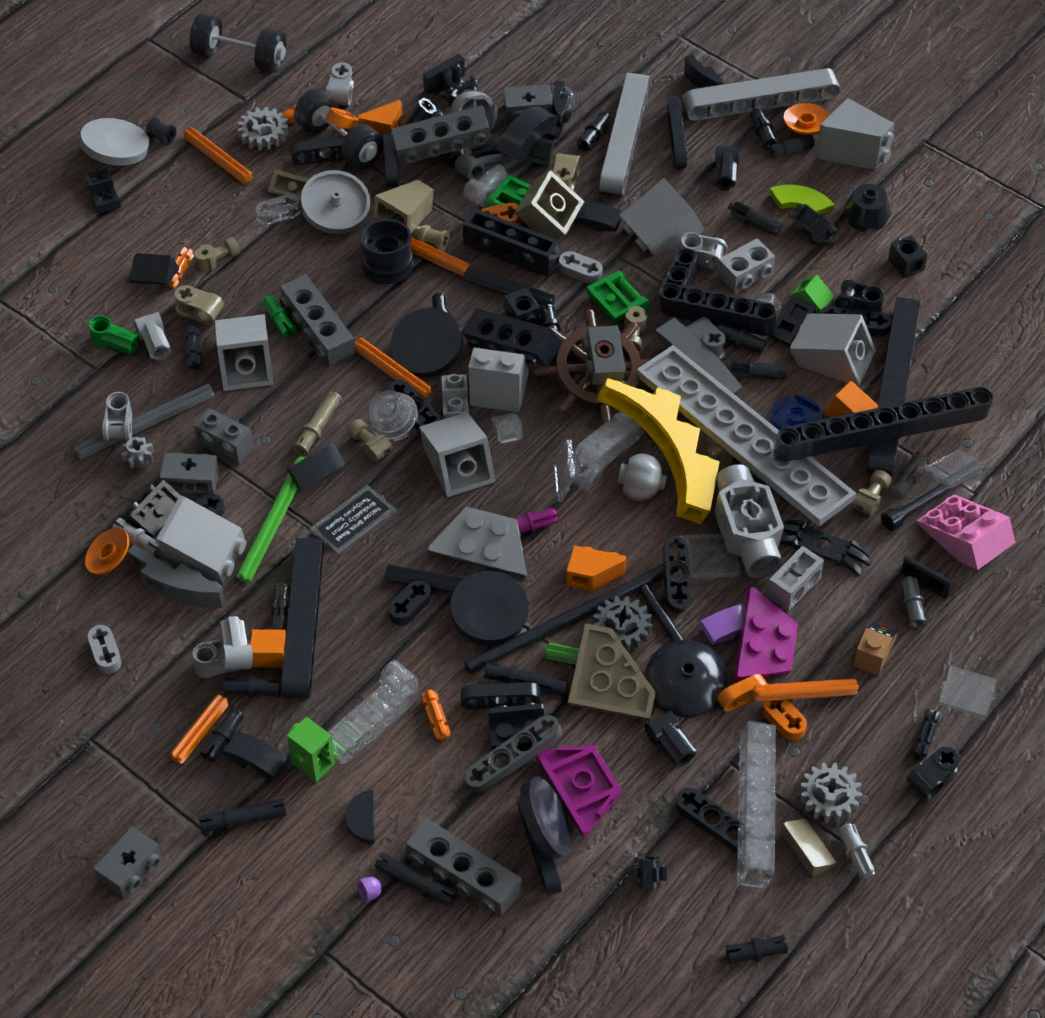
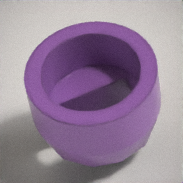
(369, 888)

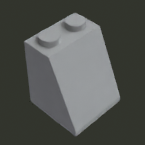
(855, 137)
(660, 219)
(834, 346)
(243, 352)
(497, 379)
(458, 453)
(200, 540)

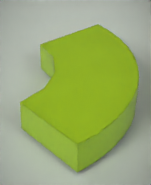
(792, 195)

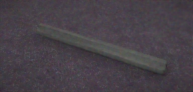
(148, 419)

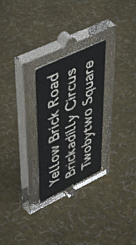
(353, 520)

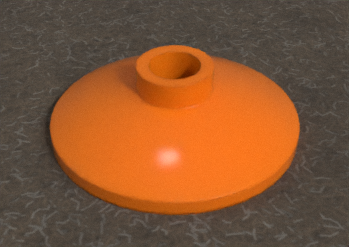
(805, 118)
(107, 551)

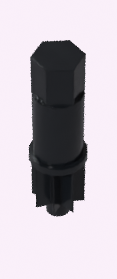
(755, 218)
(757, 370)

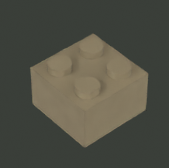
(549, 206)

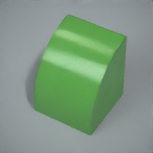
(813, 292)

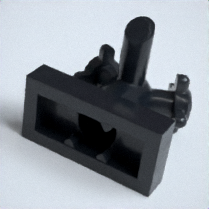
(449, 76)

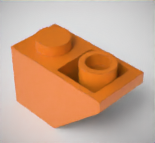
(594, 568)

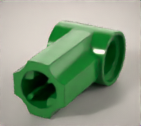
(105, 334)

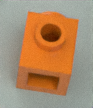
(268, 648)

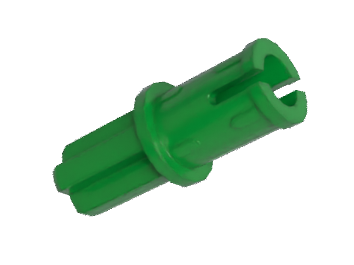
(278, 316)

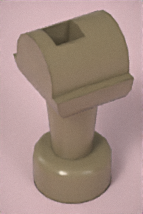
(207, 256)
(637, 315)
(374, 446)
(868, 500)

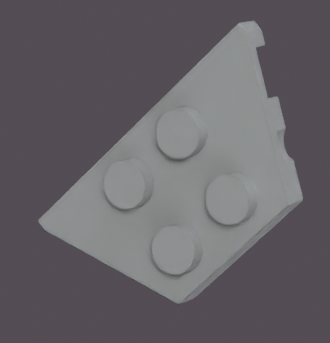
(483, 541)

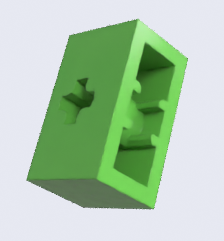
(311, 749)

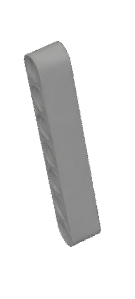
(762, 93)
(624, 134)

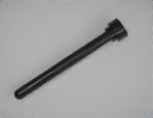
(894, 518)

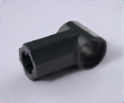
(421, 111)
(726, 164)
(667, 733)

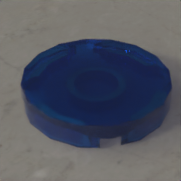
(794, 411)

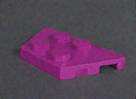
(765, 639)
(580, 783)

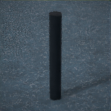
(660, 613)

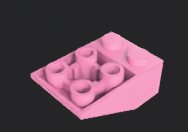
(968, 530)

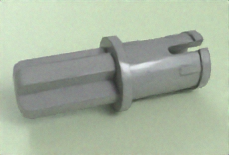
(856, 850)

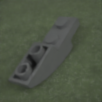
(178, 584)

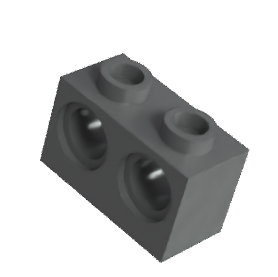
(224, 436)

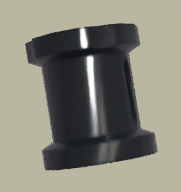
(161, 131)

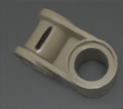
(567, 168)
(200, 306)

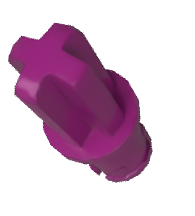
(537, 520)

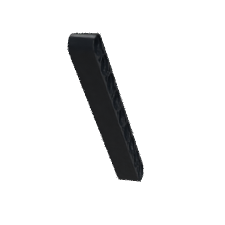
(895, 376)
(882, 424)

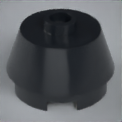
(868, 207)

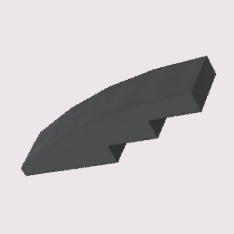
(683, 339)

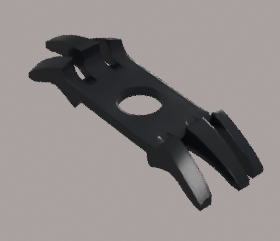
(839, 551)

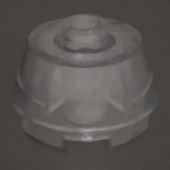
(392, 414)

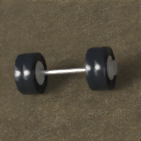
(207, 35)
(360, 145)

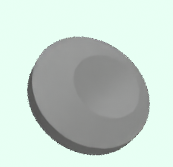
(114, 141)
(335, 202)

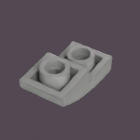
(454, 395)

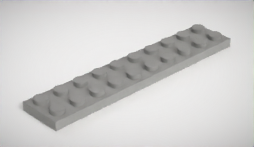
(746, 435)

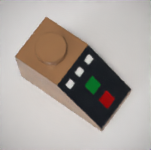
(874, 648)

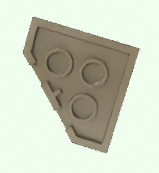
(609, 677)

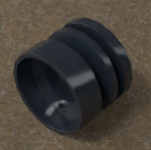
(386, 251)

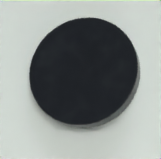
(427, 342)
(489, 607)
(545, 818)

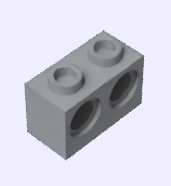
(746, 265)
(795, 578)

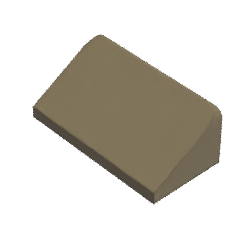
(286, 184)
(807, 846)

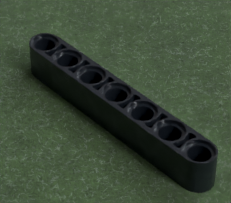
(303, 618)

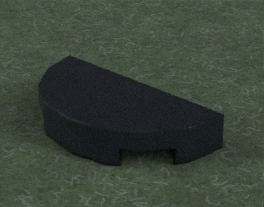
(360, 817)

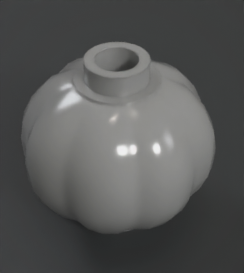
(641, 477)

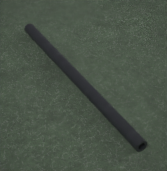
(564, 619)

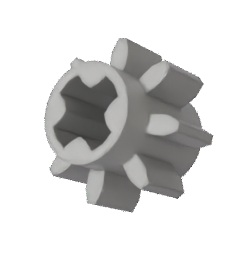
(137, 452)

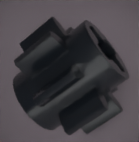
(649, 872)

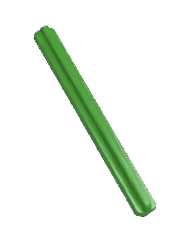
(268, 529)

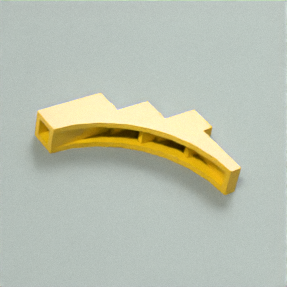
(677, 440)

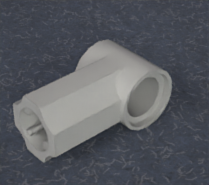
(152, 333)
(234, 649)

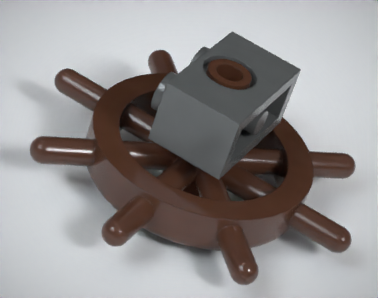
(602, 361)

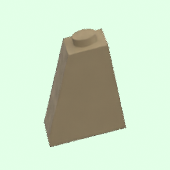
(405, 204)

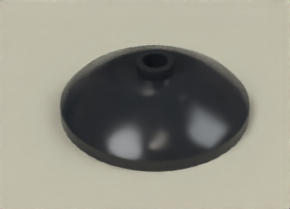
(684, 692)

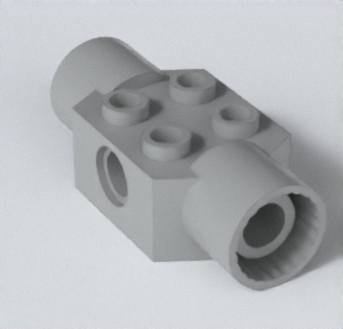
(749, 521)

